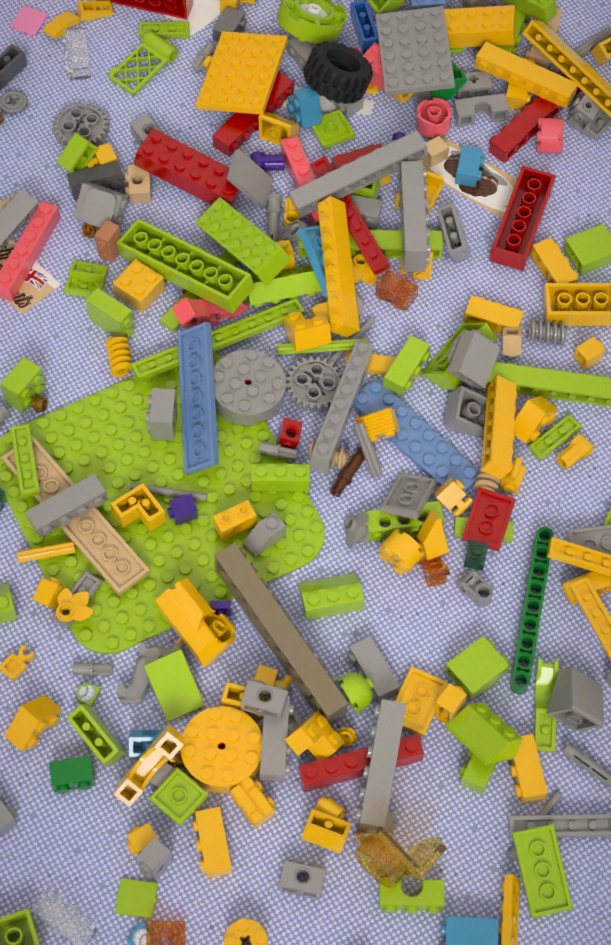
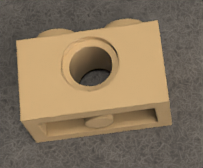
(139, 185)

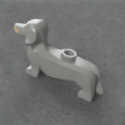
(140, 683)

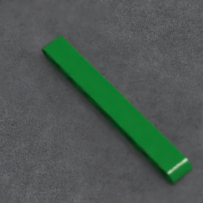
(529, 617)

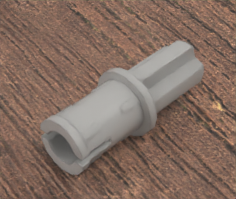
(206, 51)
(278, 451)
(92, 669)

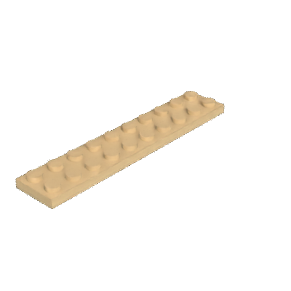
(90, 532)

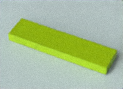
(25, 460)

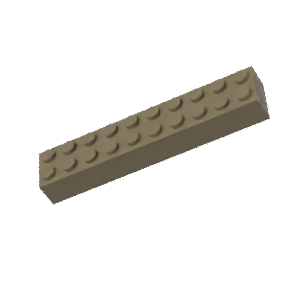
(280, 634)

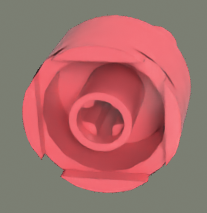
(433, 118)
(550, 135)

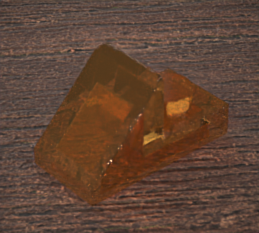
(434, 571)

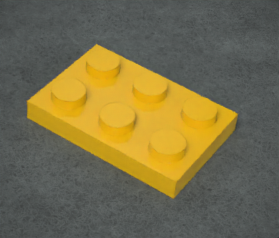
(420, 695)

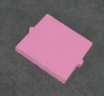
(29, 21)

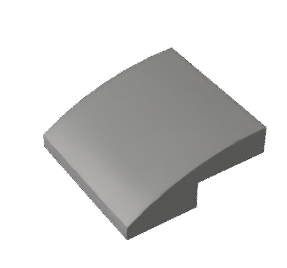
(594, 128)

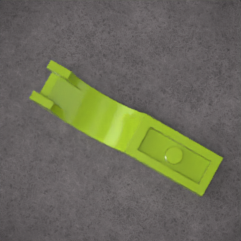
(544, 724)

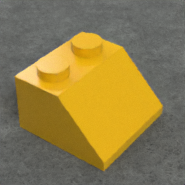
(275, 128)

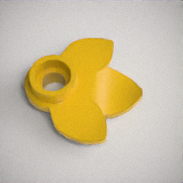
(362, 271)
(75, 604)

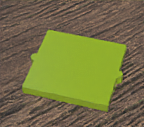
(136, 898)

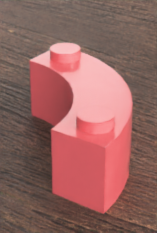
(197, 311)

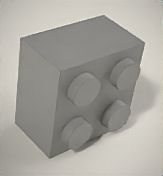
(162, 414)

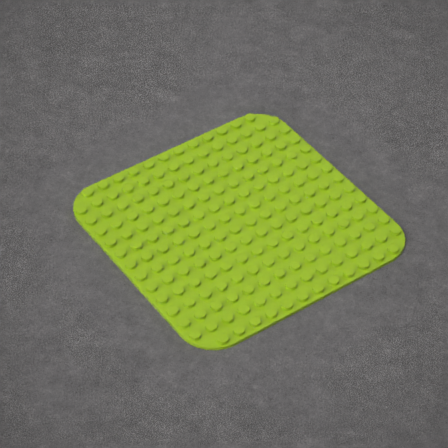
(111, 439)

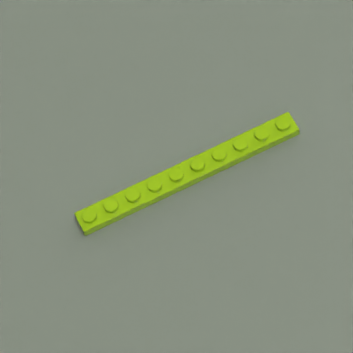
(221, 338)

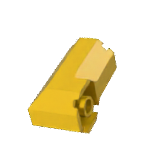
(195, 622)

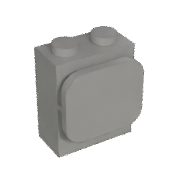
(100, 204)
(472, 358)

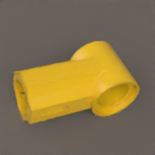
(290, 213)
(578, 448)

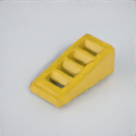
(88, 10)

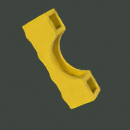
(141, 772)

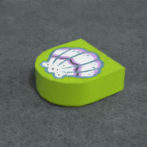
(87, 694)

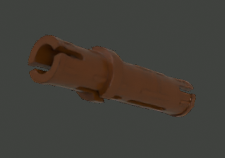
(346, 476)

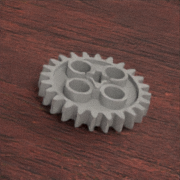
(82, 119)
(313, 383)

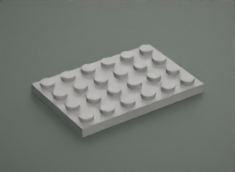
(414, 51)

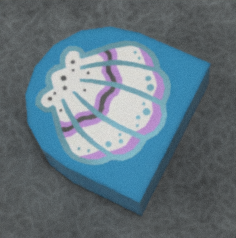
(138, 936)

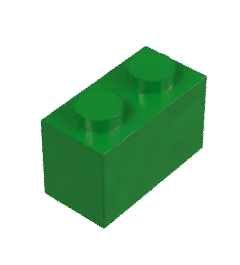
(72, 774)

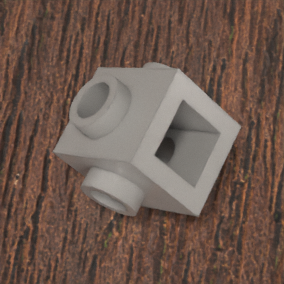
(584, 109)

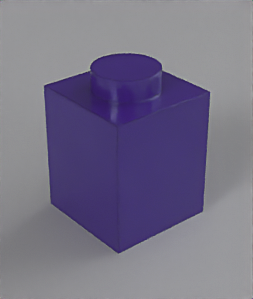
(182, 509)

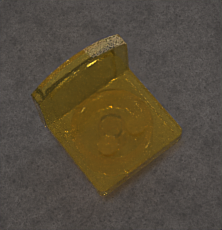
(388, 860)

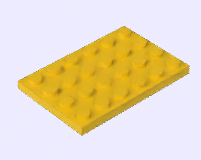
(242, 72)

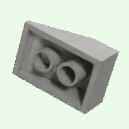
(465, 412)

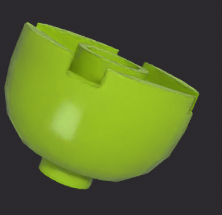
(357, 690)

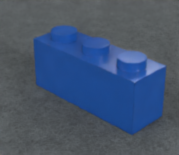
(363, 25)

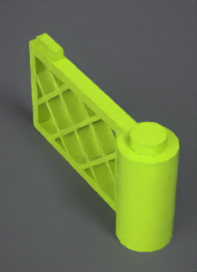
(153, 45)

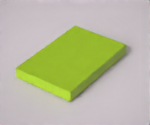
(173, 685)

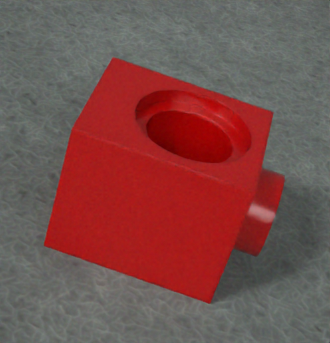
(290, 427)

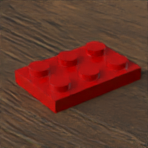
(489, 518)

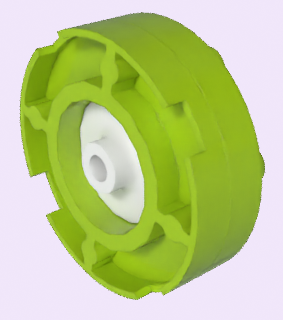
(312, 20)

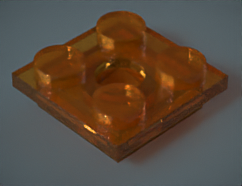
(171, 929)

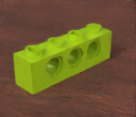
(412, 528)

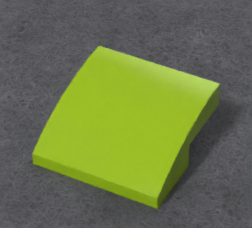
(85, 278)

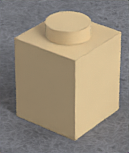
(437, 151)
(512, 341)

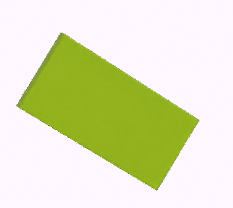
(542, 871)

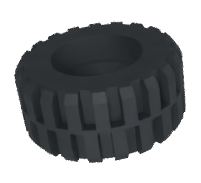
(338, 72)

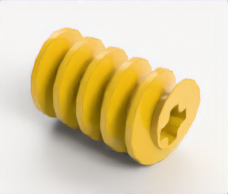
(118, 356)

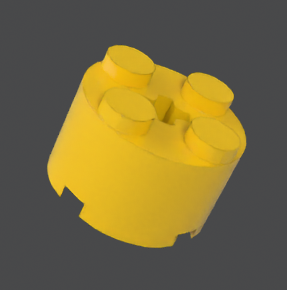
(400, 552)
(245, 930)

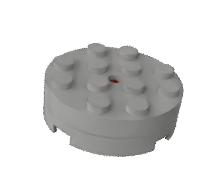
(248, 387)

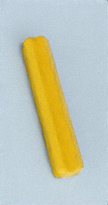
(45, 552)

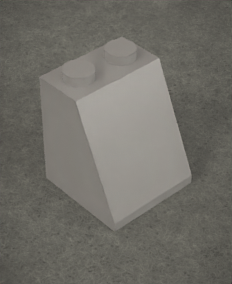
(576, 700)

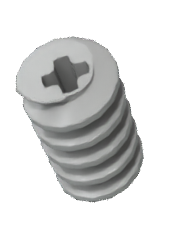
(547, 331)

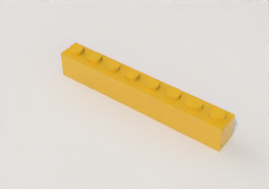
(570, 63)
(338, 267)

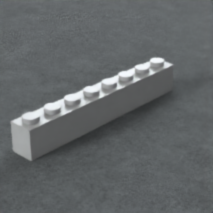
(358, 173)
(341, 406)

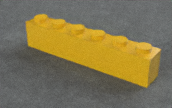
(526, 75)
(499, 427)

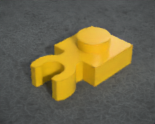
(15, 665)

